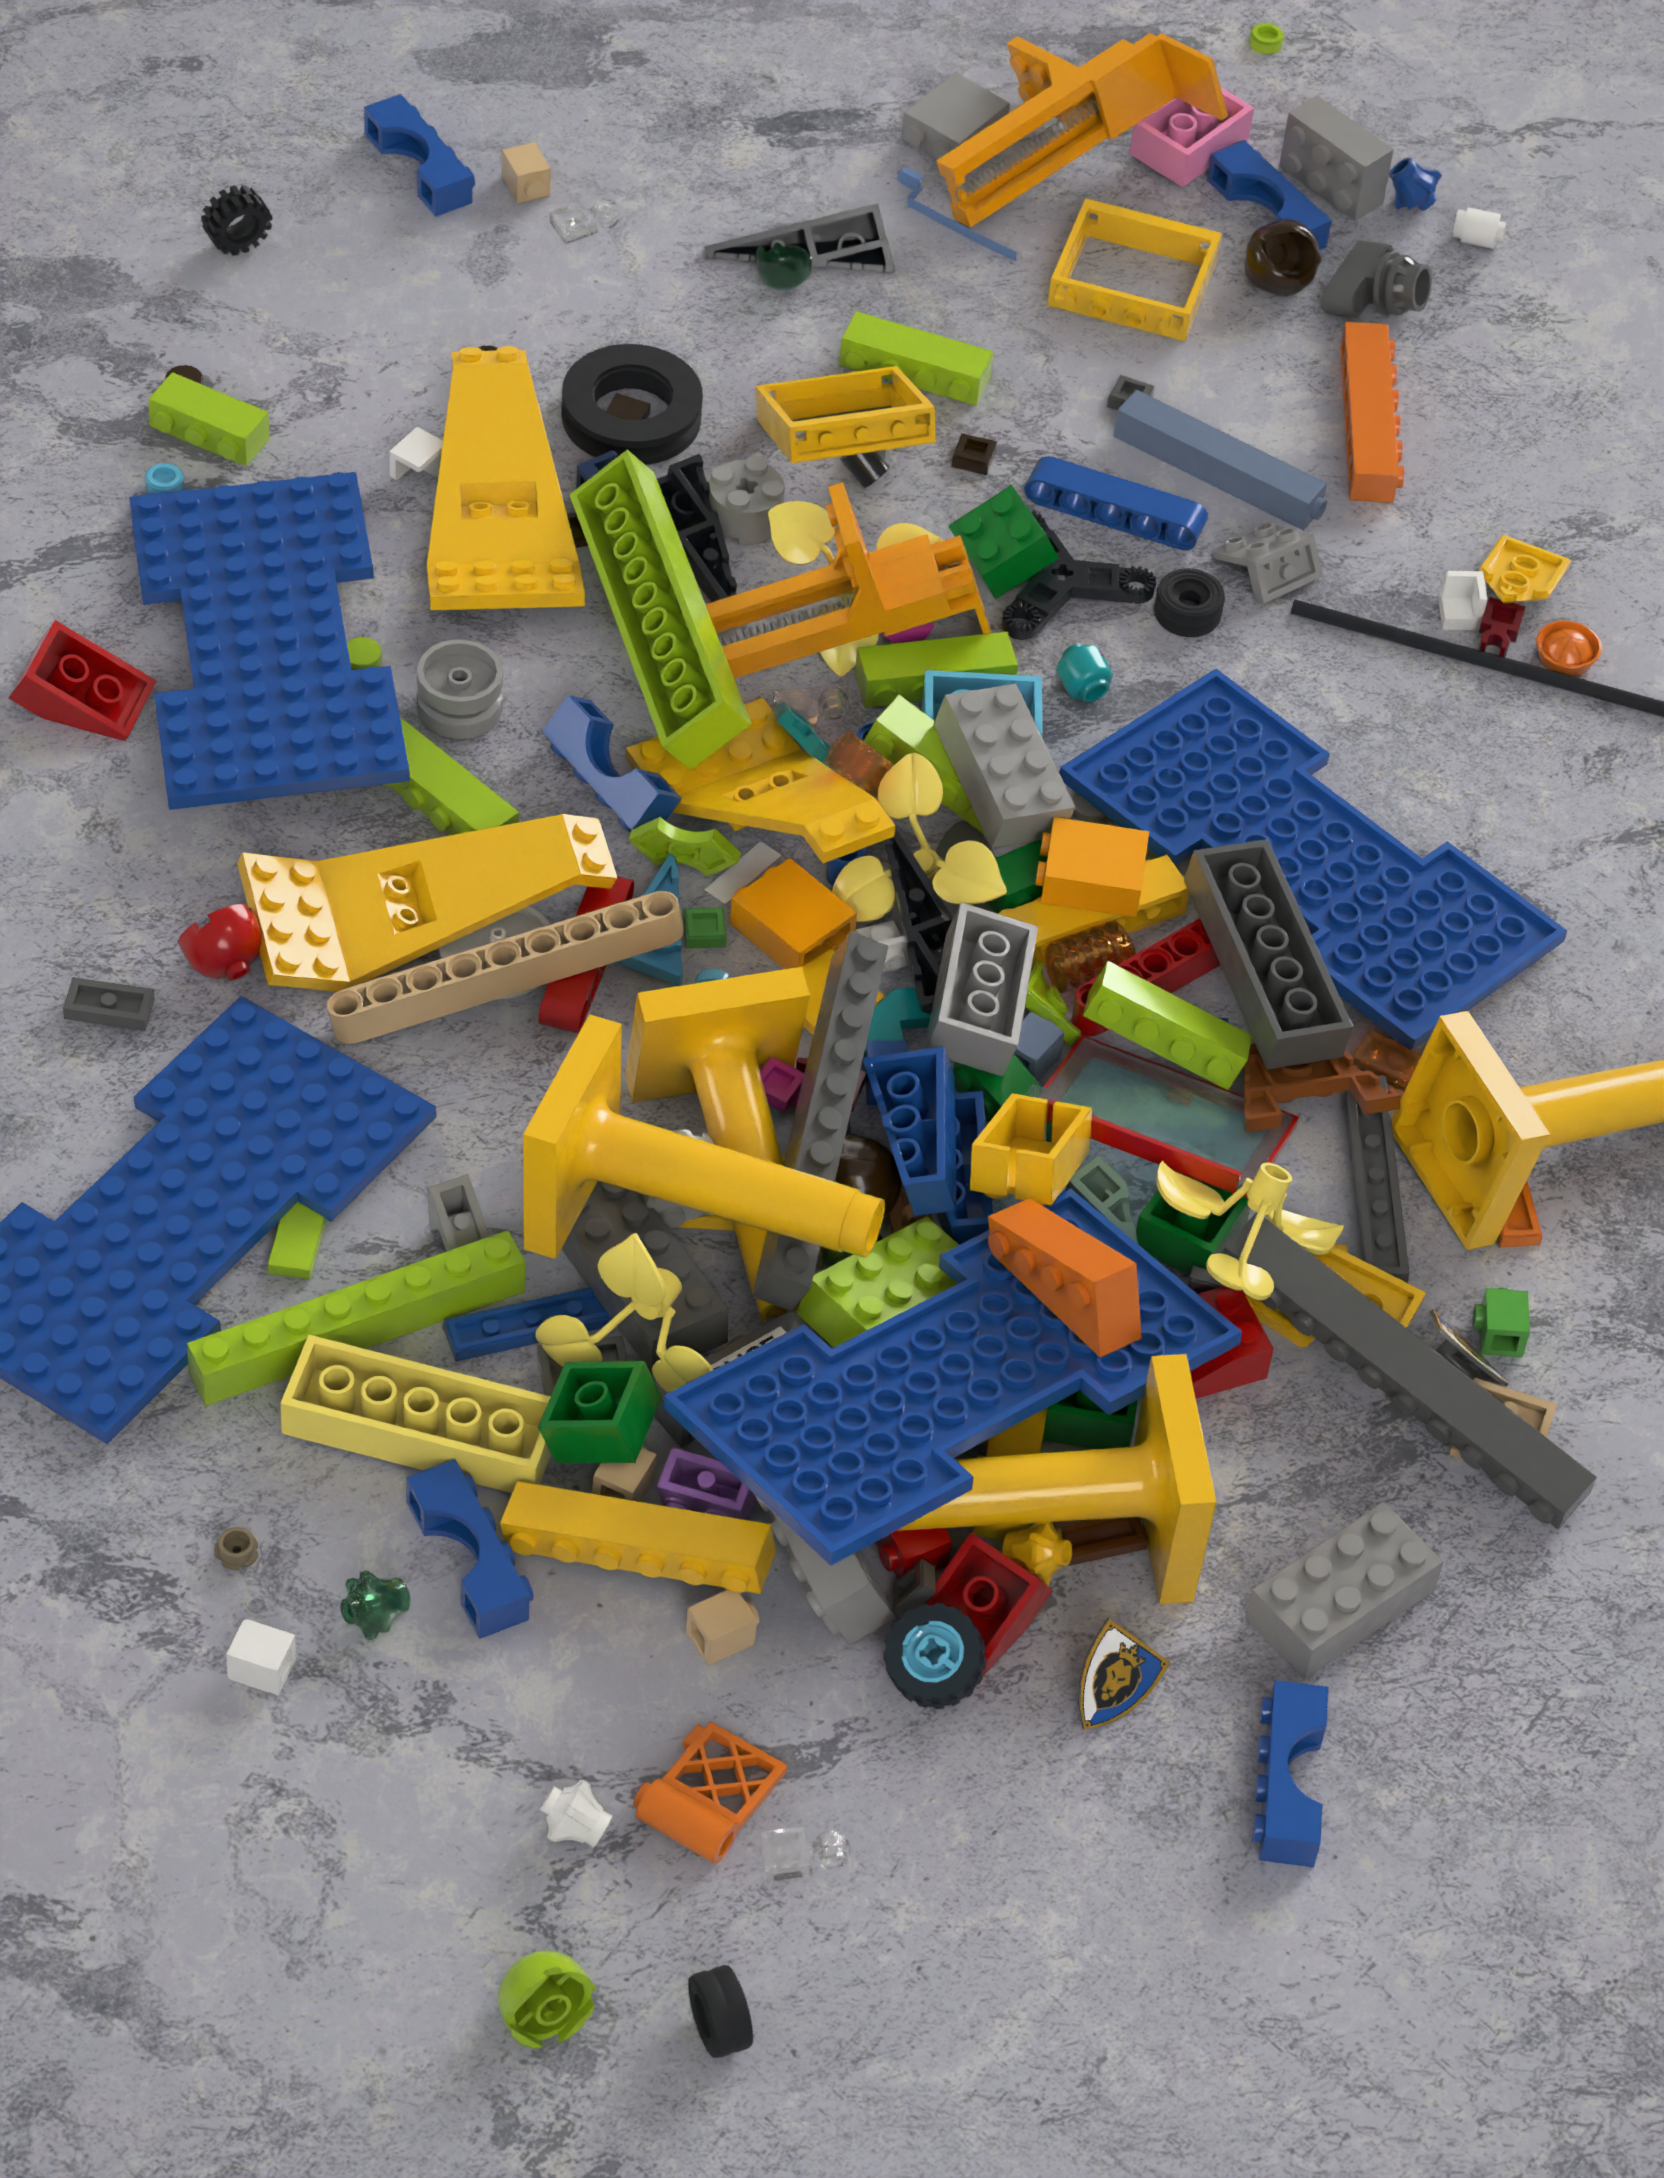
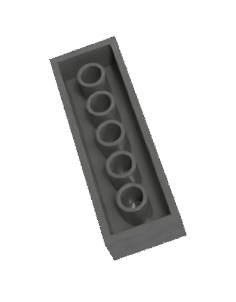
(1268, 954)
(607, 1221)

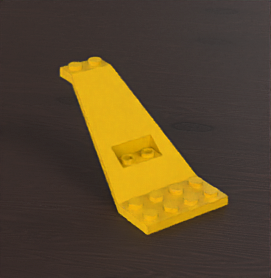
(498, 502)
(771, 785)
(380, 908)

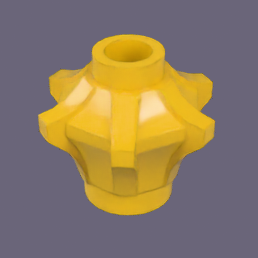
(1038, 1549)

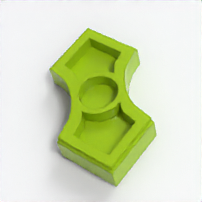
(701, 850)

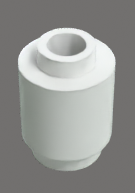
(1479, 227)

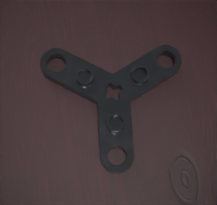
(1084, 580)

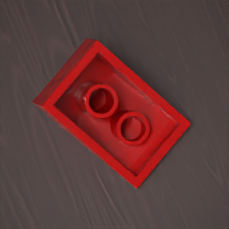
(81, 685)
(1243, 1363)
(992, 1593)

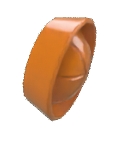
(1568, 647)

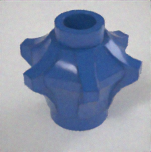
(1414, 185)

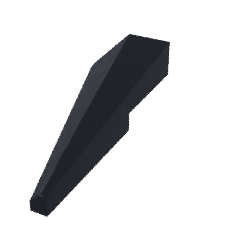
(836, 241)
(698, 527)
(922, 918)

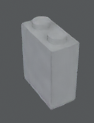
(951, 115)

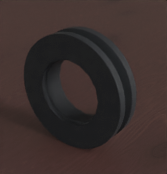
(632, 368)

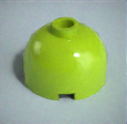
(545, 1997)

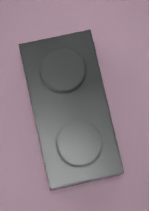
(108, 1004)

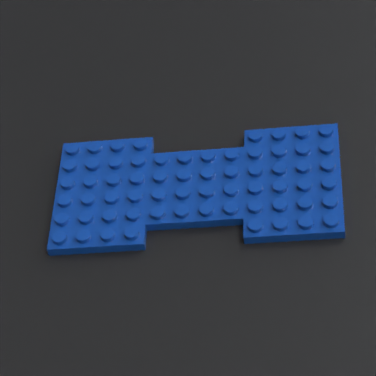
(266, 642)
(1392, 927)
(244, 1132)
(869, 1429)

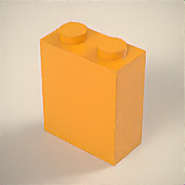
(1092, 866)
(791, 915)

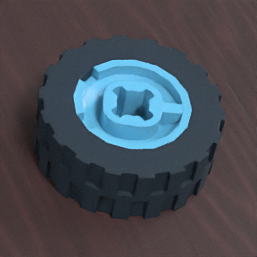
(935, 1655)

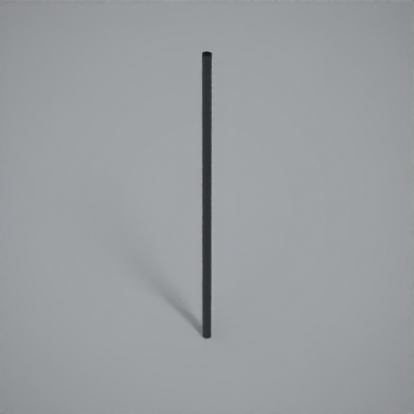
(1478, 657)

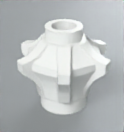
(575, 1814)

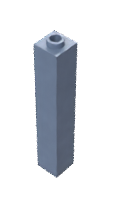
(1220, 460)

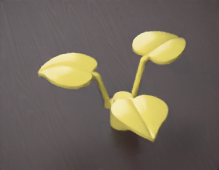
(800, 533)
(965, 876)
(1265, 1197)
(633, 1274)

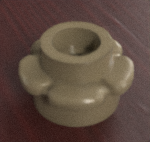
(235, 1539)

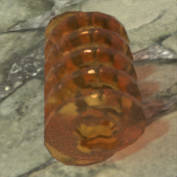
(1087, 954)

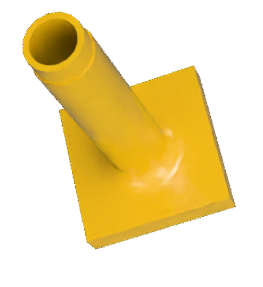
(715, 1044)
(1481, 1134)
(585, 1140)
(1157, 1479)

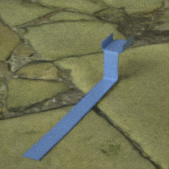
(912, 180)

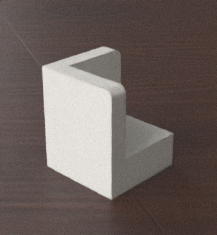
(416, 451)
(1462, 600)
(261, 1656)

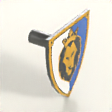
(1456, 1342)
(1116, 1675)

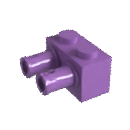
(703, 1486)

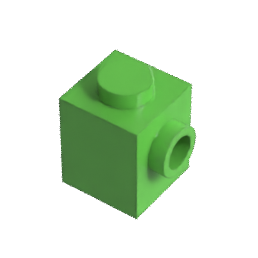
(1502, 1322)

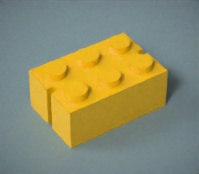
(1014, 1153)

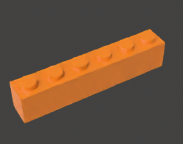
(1369, 412)

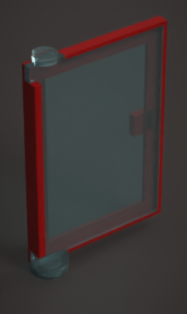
(1163, 1114)

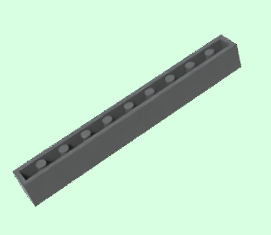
(824, 1104)
(1416, 1377)

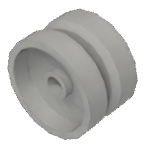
(459, 689)

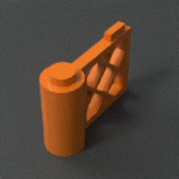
(694, 1813)

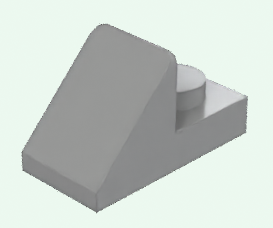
(456, 1213)

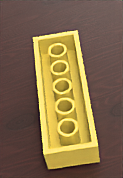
(415, 1414)

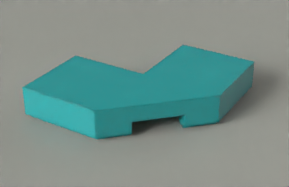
(802, 731)
(896, 1012)

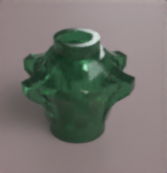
(374, 1603)

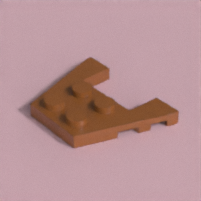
(1317, 1079)

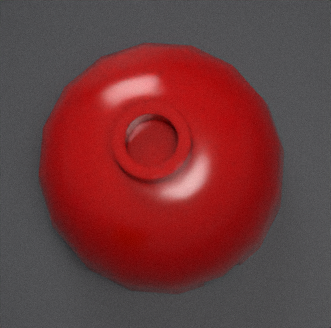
(224, 944)

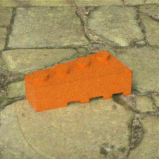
(1070, 1273)

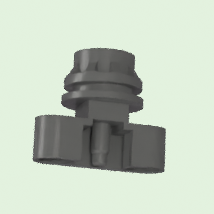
(1377, 277)

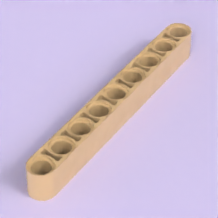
(505, 967)

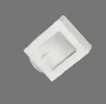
(888, 934)

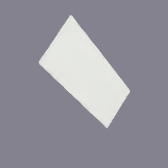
(743, 872)

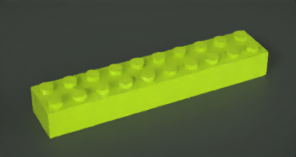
(659, 611)

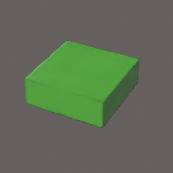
(704, 927)

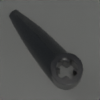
(866, 466)

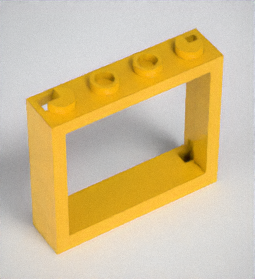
(1142, 233)
(905, 425)

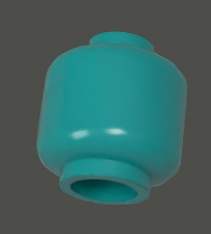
(1084, 672)

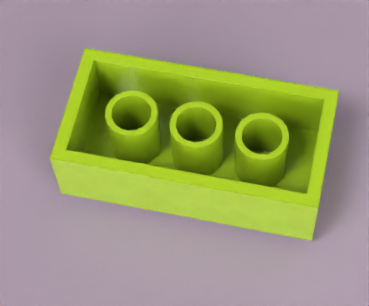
(874, 1289)

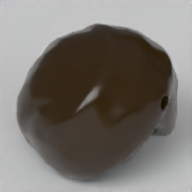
(1282, 257)
(870, 1168)

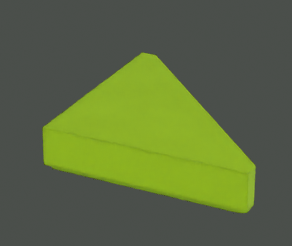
(1048, 1003)

